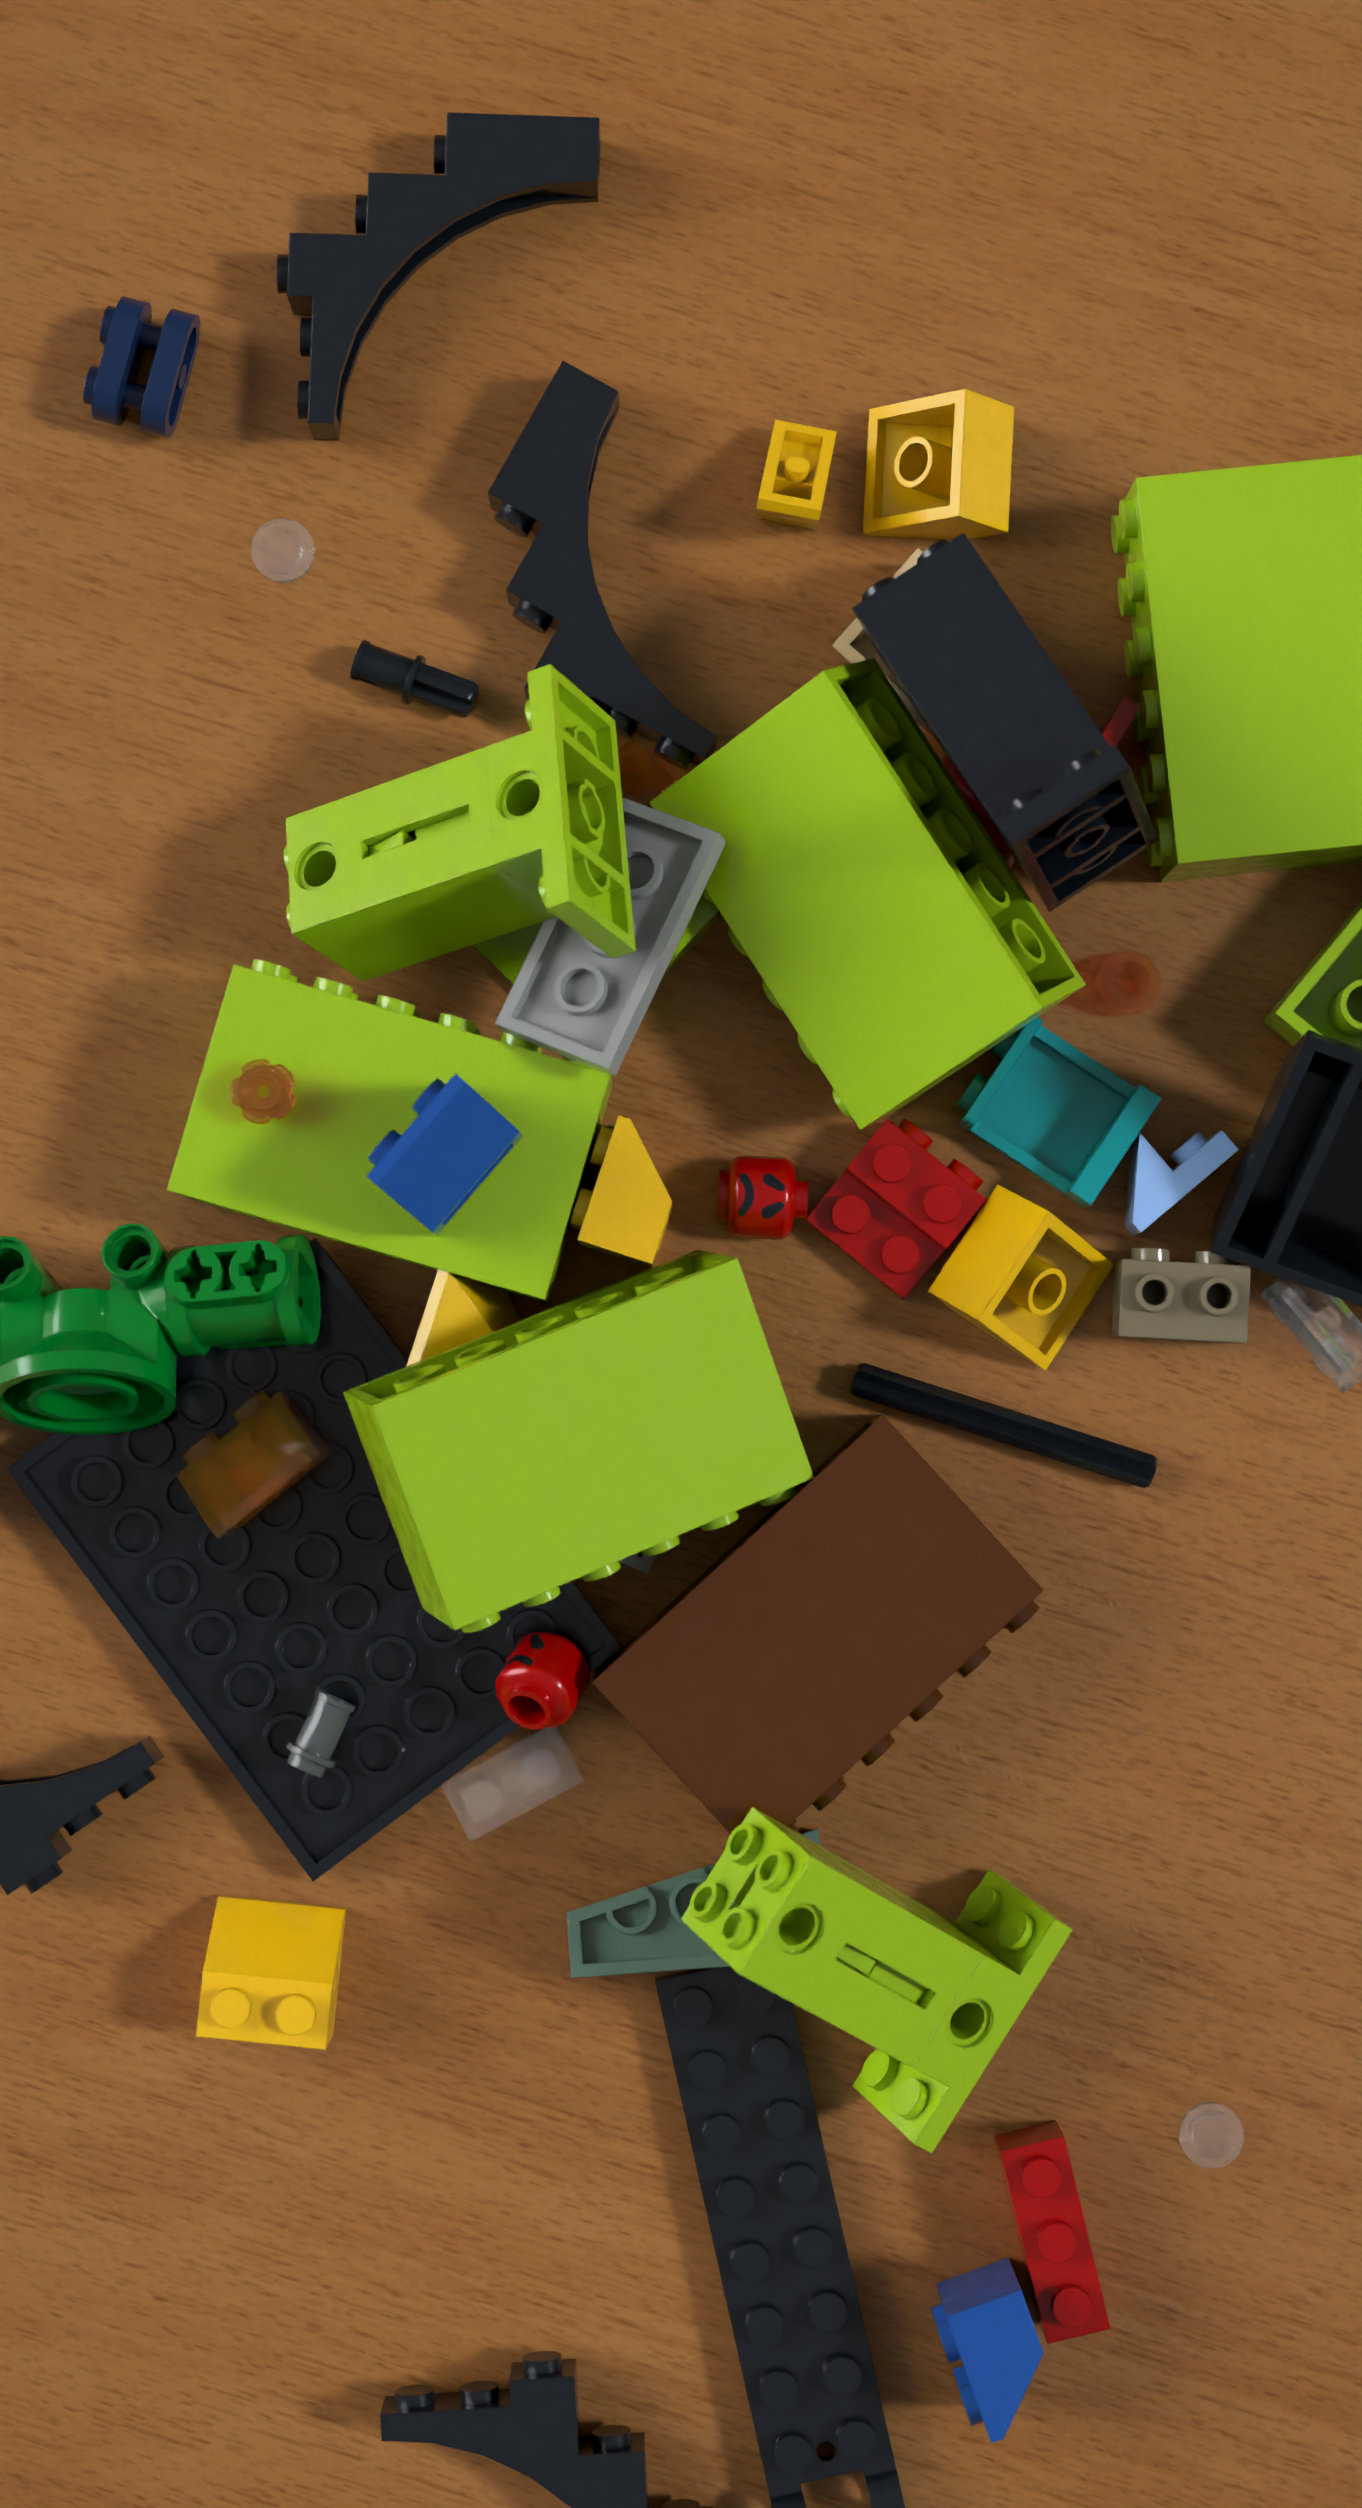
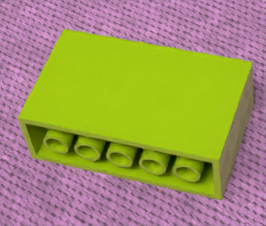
(1247, 663)
(869, 892)
(357, 1081)
(580, 1438)

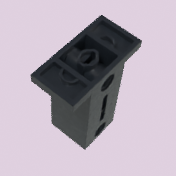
(1007, 720)

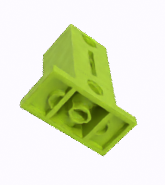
(472, 846)
(879, 1963)

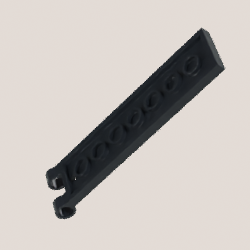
(776, 2234)

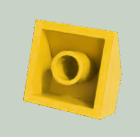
(939, 467)
(1021, 1276)
(271, 1972)

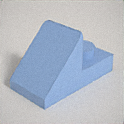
(1157, 1187)

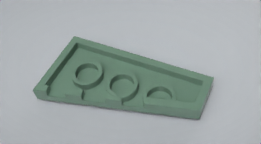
(642, 1930)

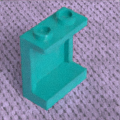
(1056, 1112)

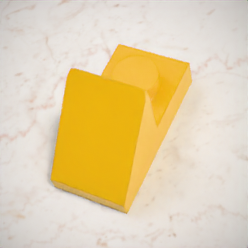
(795, 474)

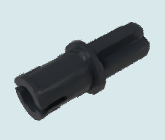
(414, 680)

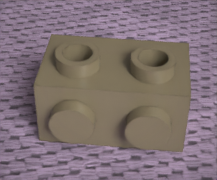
(1180, 1298)

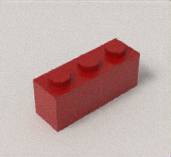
(1052, 2232)

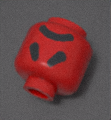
(761, 1197)
(542, 1681)

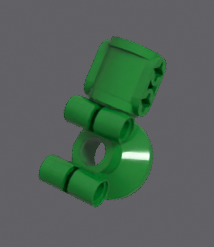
(110, 1356)

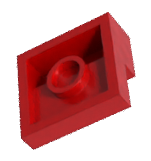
(897, 1206)

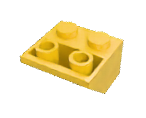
(629, 1201)

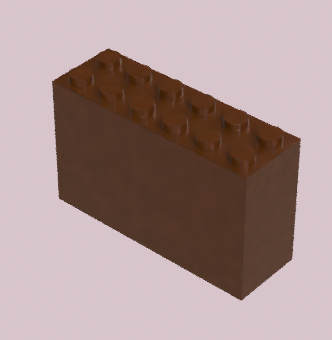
(819, 1633)

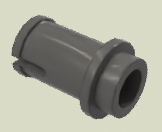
(320, 1734)

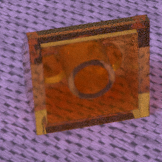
(252, 1463)

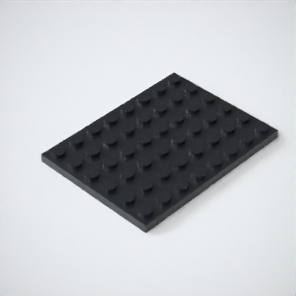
(293, 1597)

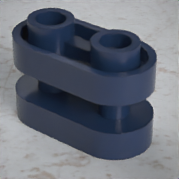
(126, 336)

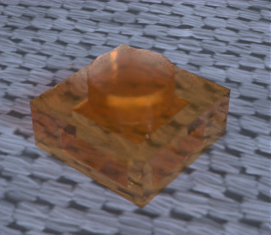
(641, 775)

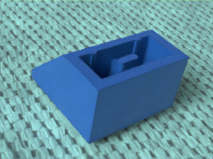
(442, 1153)
(993, 2333)

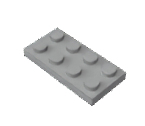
(578, 996)

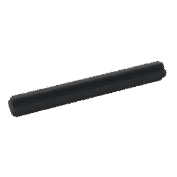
(1003, 1425)

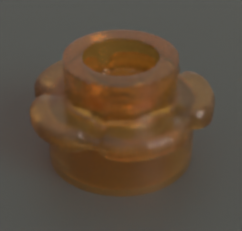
(276, 1104)

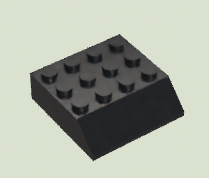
(1300, 1176)

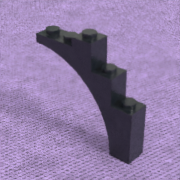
(488, 172)
(548, 492)
(41, 1805)
(531, 2431)

